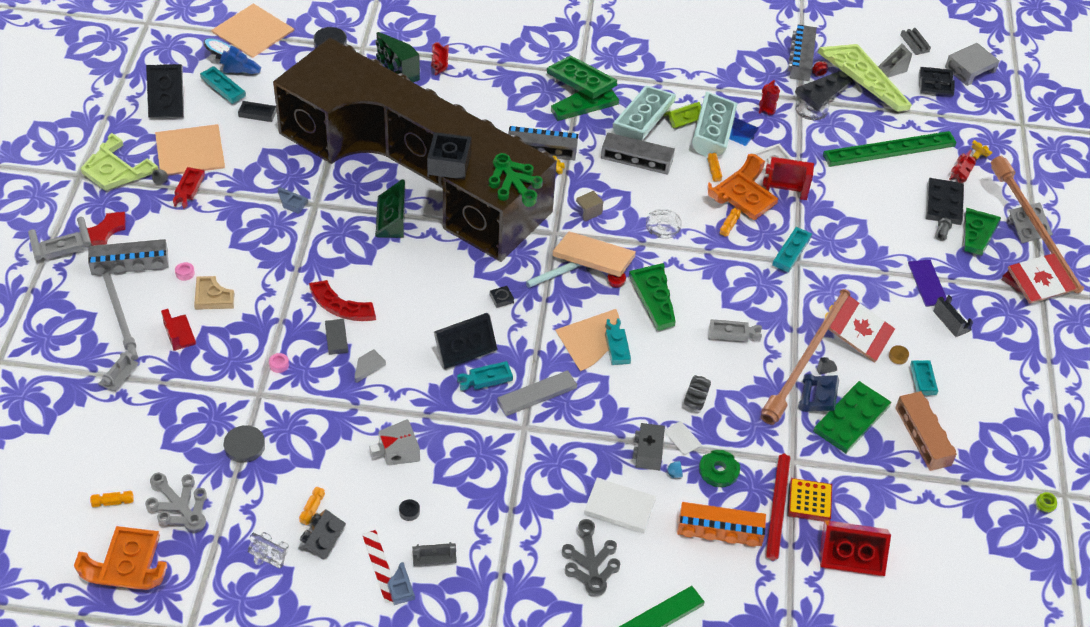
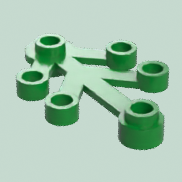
(503, 163)

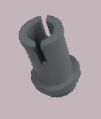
(944, 226)

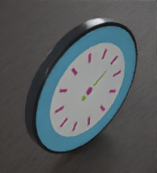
(215, 47)

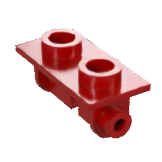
(439, 57)
(769, 98)
(963, 168)

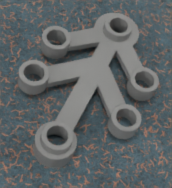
(178, 504)

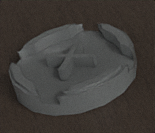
(244, 443)

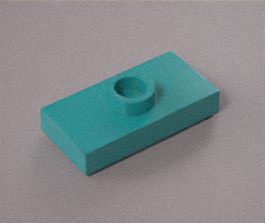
(924, 377)

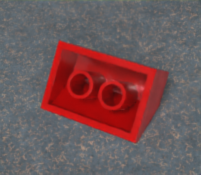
(855, 548)

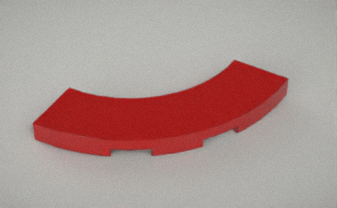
(335, 305)

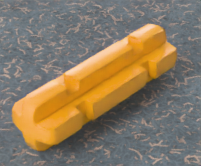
(714, 167)
(730, 222)
(112, 498)
(311, 505)

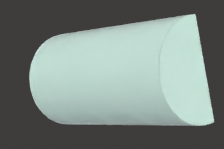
(643, 113)
(714, 125)

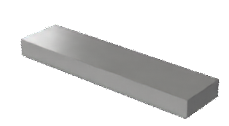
(537, 393)

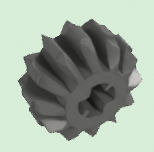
(697, 392)

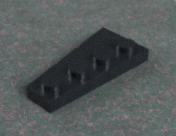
(822, 90)

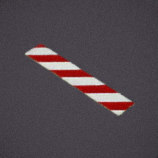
(378, 562)

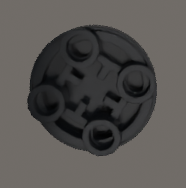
(329, 32)

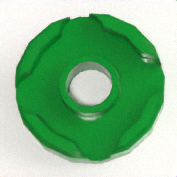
(715, 477)

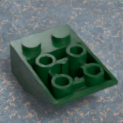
(398, 56)

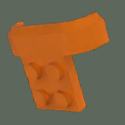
(743, 191)
(126, 561)

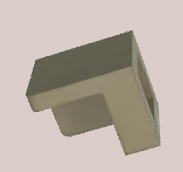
(591, 205)

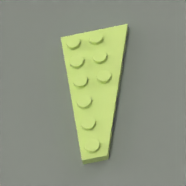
(862, 69)

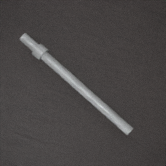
(128, 342)

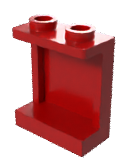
(789, 175)

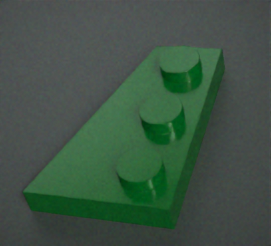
(979, 230)

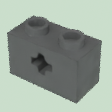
(650, 446)

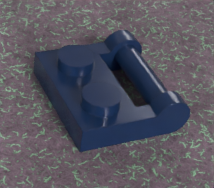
(825, 394)

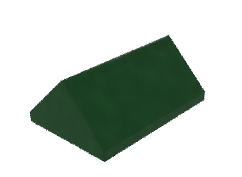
(391, 212)

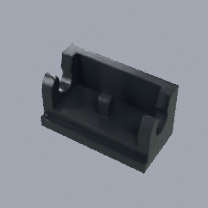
(951, 317)

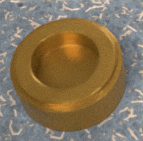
(899, 354)

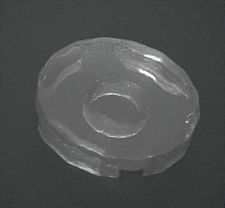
(808, 112)
(663, 223)

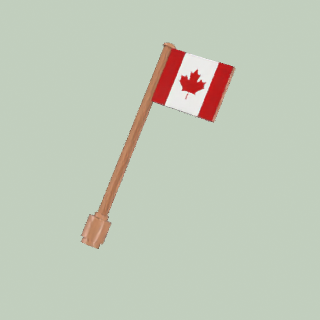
(1044, 275)
(853, 325)

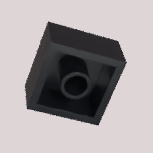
(449, 155)

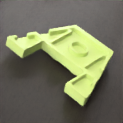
(109, 170)

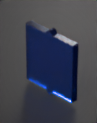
(742, 132)

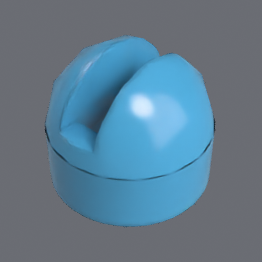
(675, 469)

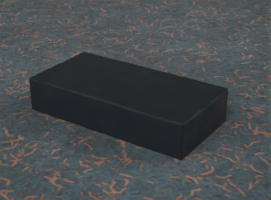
(257, 111)

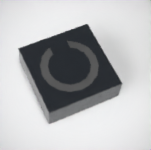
(501, 296)

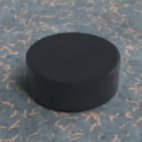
(409, 510)

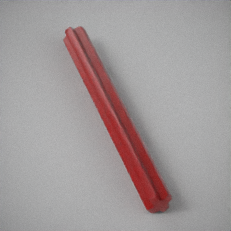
(778, 507)

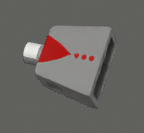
(397, 444)

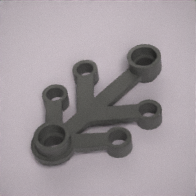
(591, 561)

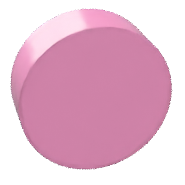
(184, 271)
(278, 363)

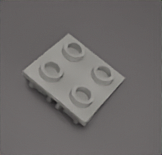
(1023, 225)

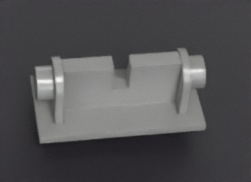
(119, 372)

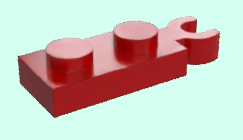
(188, 186)

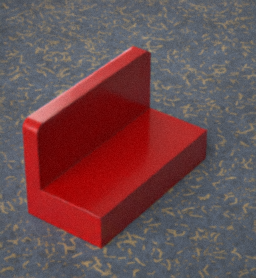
(178, 330)

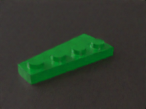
(582, 104)
(654, 292)

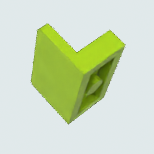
(684, 114)

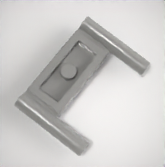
(60, 245)

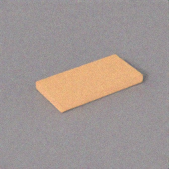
(594, 253)

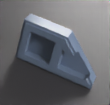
(292, 201)
(400, 586)

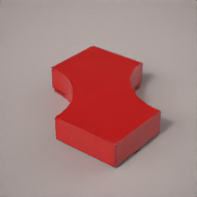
(110, 225)

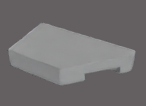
(368, 364)

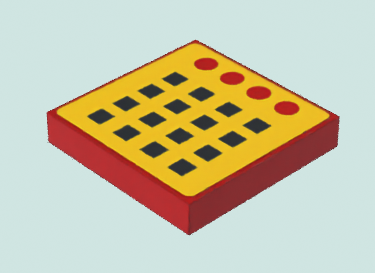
(810, 500)

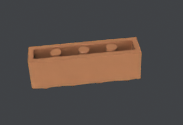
(926, 431)

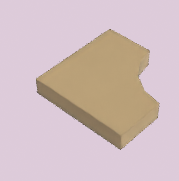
(212, 295)

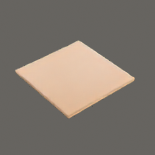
(252, 30)
(190, 147)

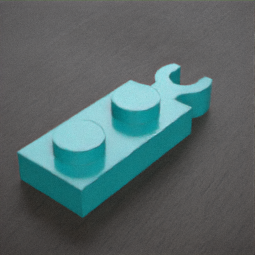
(617, 343)
(486, 376)

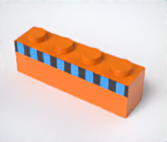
(721, 524)

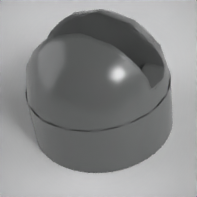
(159, 176)

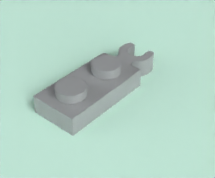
(733, 330)

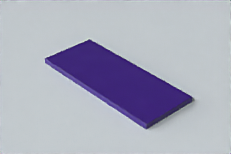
(927, 281)

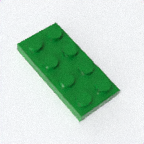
(582, 76)
(852, 417)

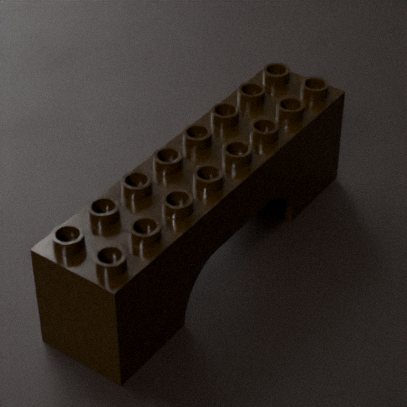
(354, 105)

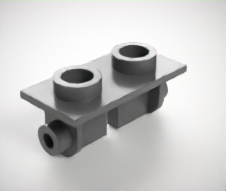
(434, 554)

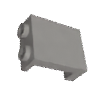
(971, 62)

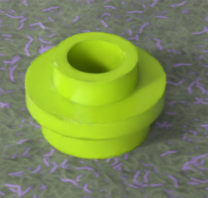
(1046, 502)

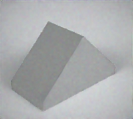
(896, 62)

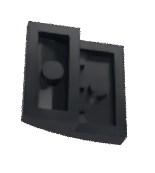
(936, 81)

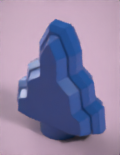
(238, 62)

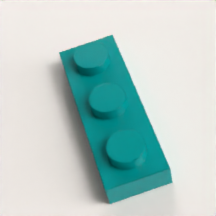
(223, 84)
(792, 249)

